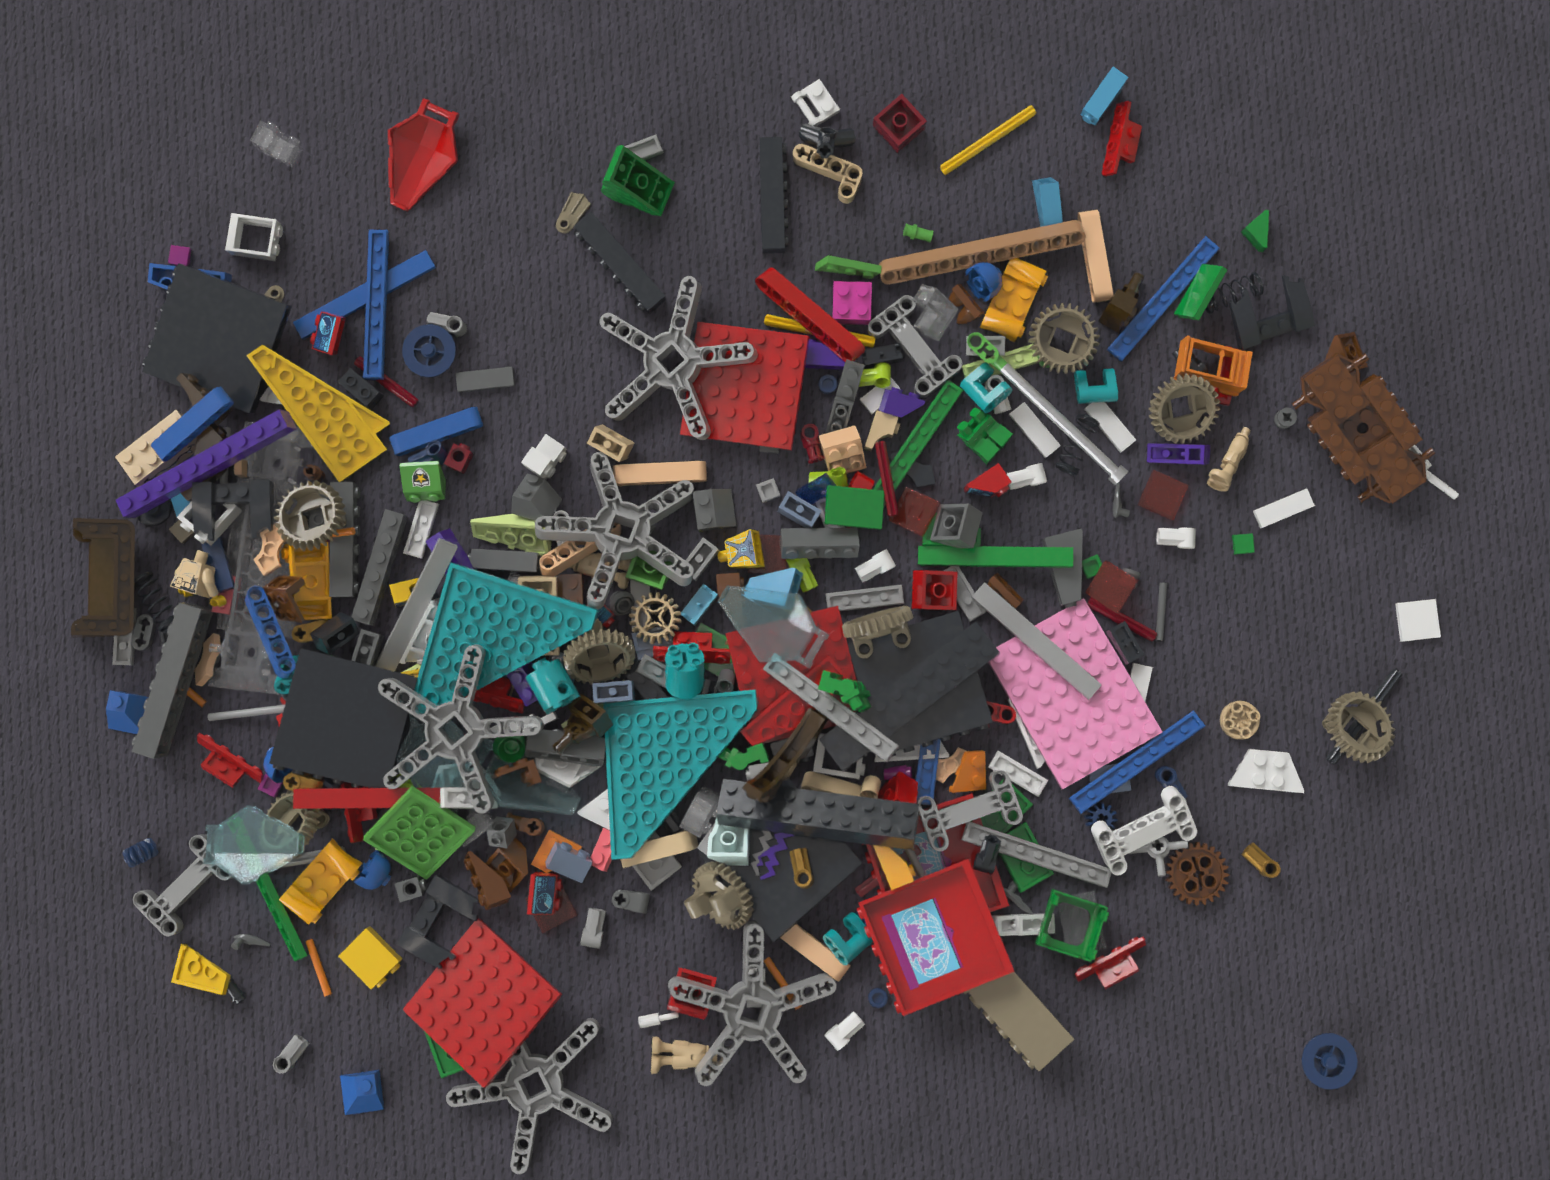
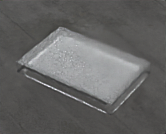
(1076, 920)

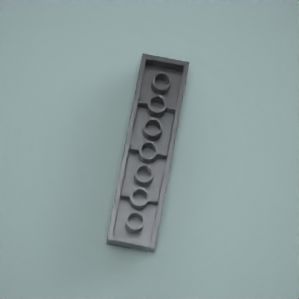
(172, 680)

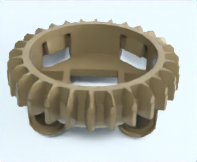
(1069, 321)
(1199, 400)
(295, 528)
(879, 624)
(599, 659)
(1369, 745)
(312, 818)
(723, 903)

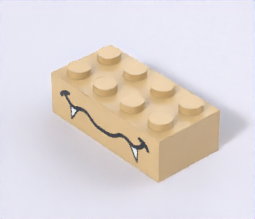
(141, 460)

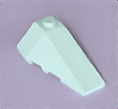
(729, 845)

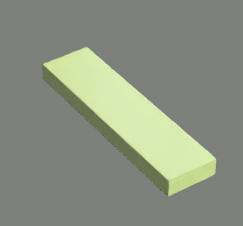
(1015, 358)

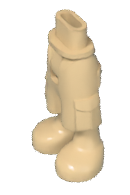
(1221, 479)
(589, 565)
(684, 1054)

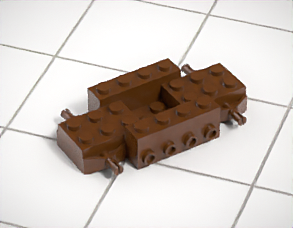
(1382, 450)

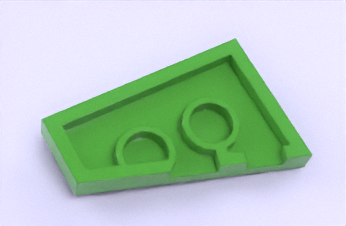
(848, 267)

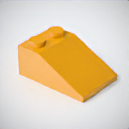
(895, 867)

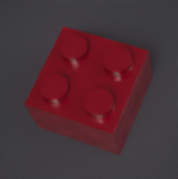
(899, 123)

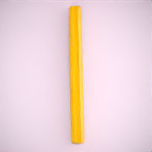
(987, 140)
(793, 325)

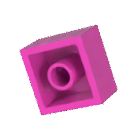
(852, 302)

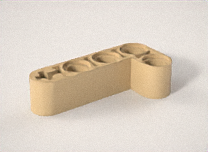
(825, 169)
(824, 783)
(663, 847)

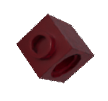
(462, 465)

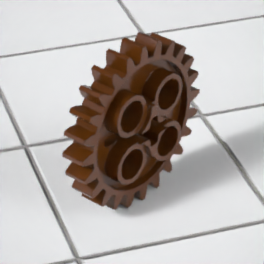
(1213, 868)

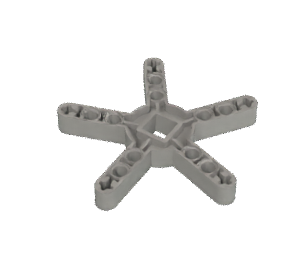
(684, 375)
(617, 548)
(438, 740)
(732, 1004)
(529, 1107)

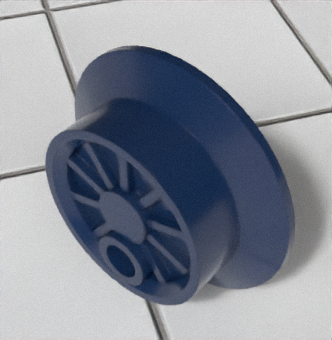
(429, 350)
(1329, 1061)

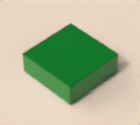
(1243, 543)
(1091, 566)

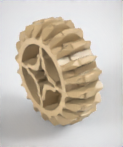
(661, 611)

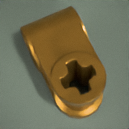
(309, 627)
(303, 781)

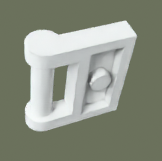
(820, 100)

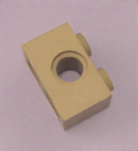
(610, 443)

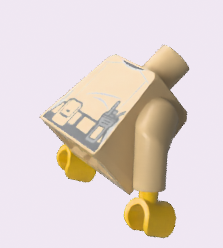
(197, 579)

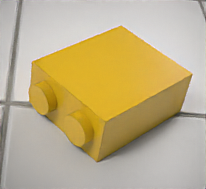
(371, 958)

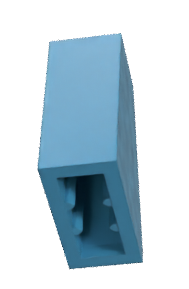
(1104, 96)
(1048, 201)
(780, 581)

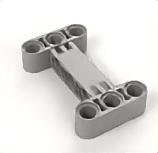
(914, 346)
(970, 810)
(178, 891)

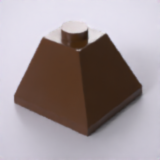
(1347, 346)
(510, 863)

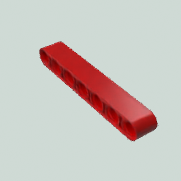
(810, 315)

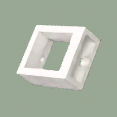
(235, 234)
(220, 525)
(819, 760)

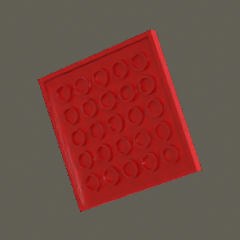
(756, 399)
(752, 676)
(482, 1003)

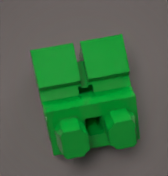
(978, 428)
(852, 691)
(741, 760)

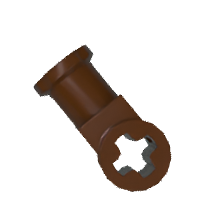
(524, 824)

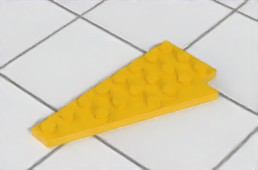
(330, 420)

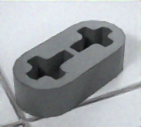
(139, 631)

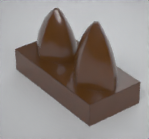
(971, 309)
(1001, 586)

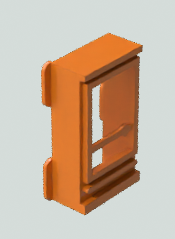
(1239, 368)

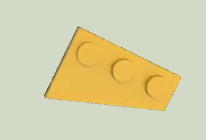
(199, 972)

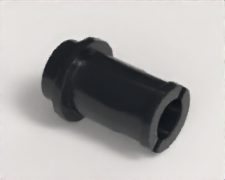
(235, 992)

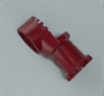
(811, 444)

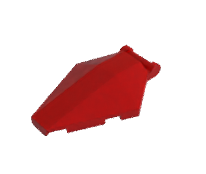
(420, 154)

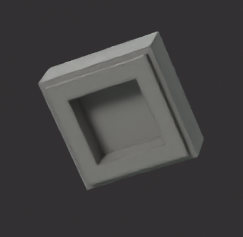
(768, 490)

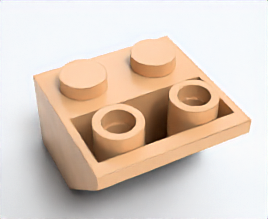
(843, 449)

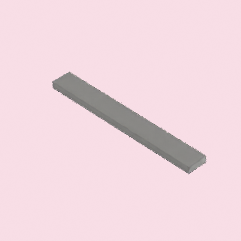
(416, 605)
(1036, 641)
(832, 709)
(1040, 855)

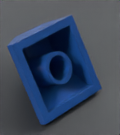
(124, 711)
(362, 1092)

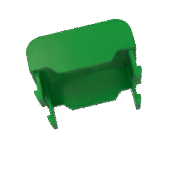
(1087, 949)

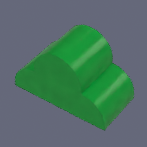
(636, 182)

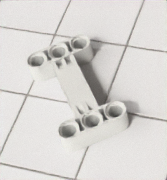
(1171, 817)

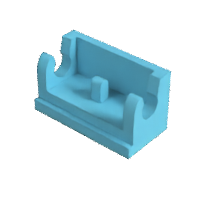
(699, 604)

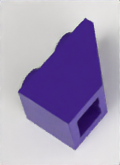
(899, 404)

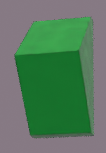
(1257, 231)

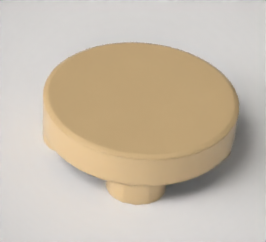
(1240, 720)

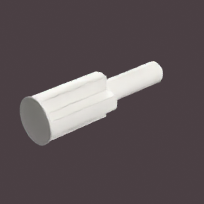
(654, 1019)

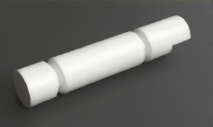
(1441, 485)

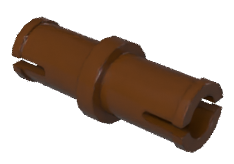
(314, 473)

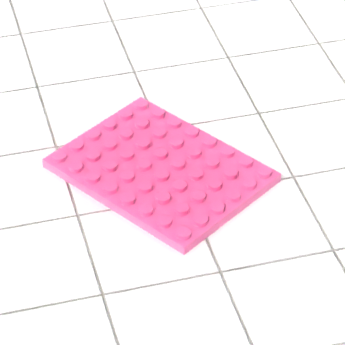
(1066, 727)

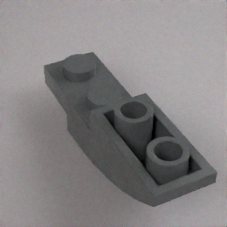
(845, 396)

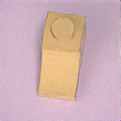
(883, 426)

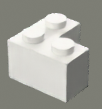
(544, 457)

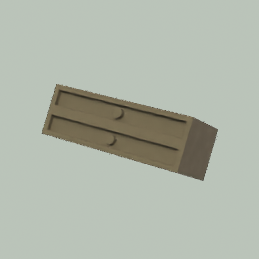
(1021, 1019)

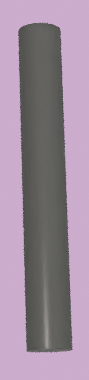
(1161, 611)

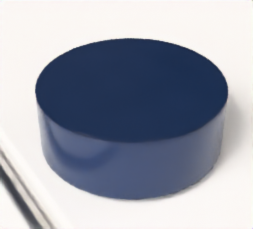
(827, 384)
(878, 997)

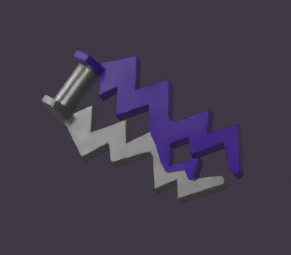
(770, 852)

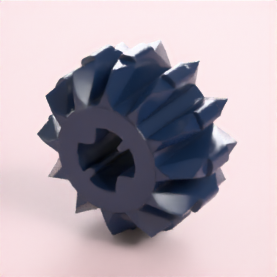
(1102, 810)
(140, 852)

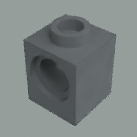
(501, 832)
(403, 892)

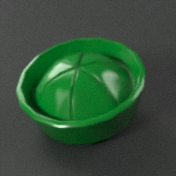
(509, 748)

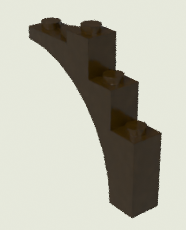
(212, 434)
(780, 768)

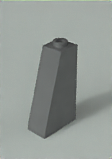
(505, 561)
(1067, 580)

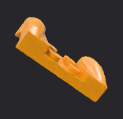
(1014, 299)
(313, 566)
(320, 882)

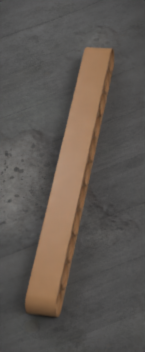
(984, 250)

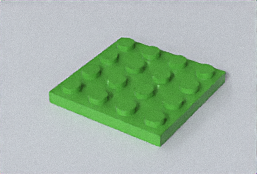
(419, 833)

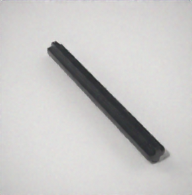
(1355, 728)

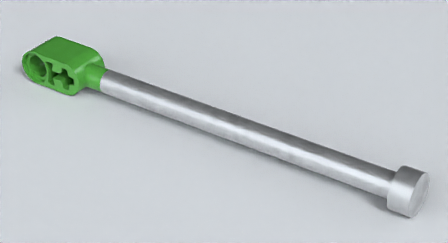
(1116, 473)

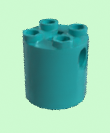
(684, 670)
(551, 685)

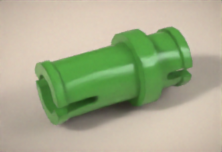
(917, 232)

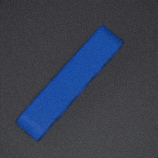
(192, 424)
(436, 430)
(269, 641)

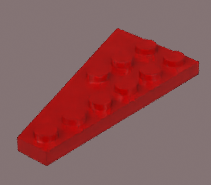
(788, 709)

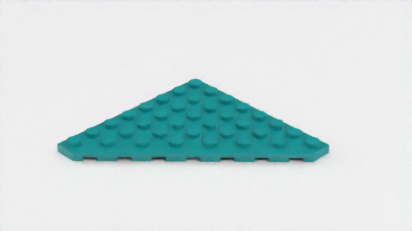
(501, 616)
(660, 754)

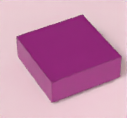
(179, 255)
(269, 786)

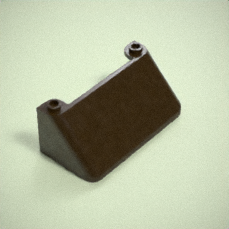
(108, 578)

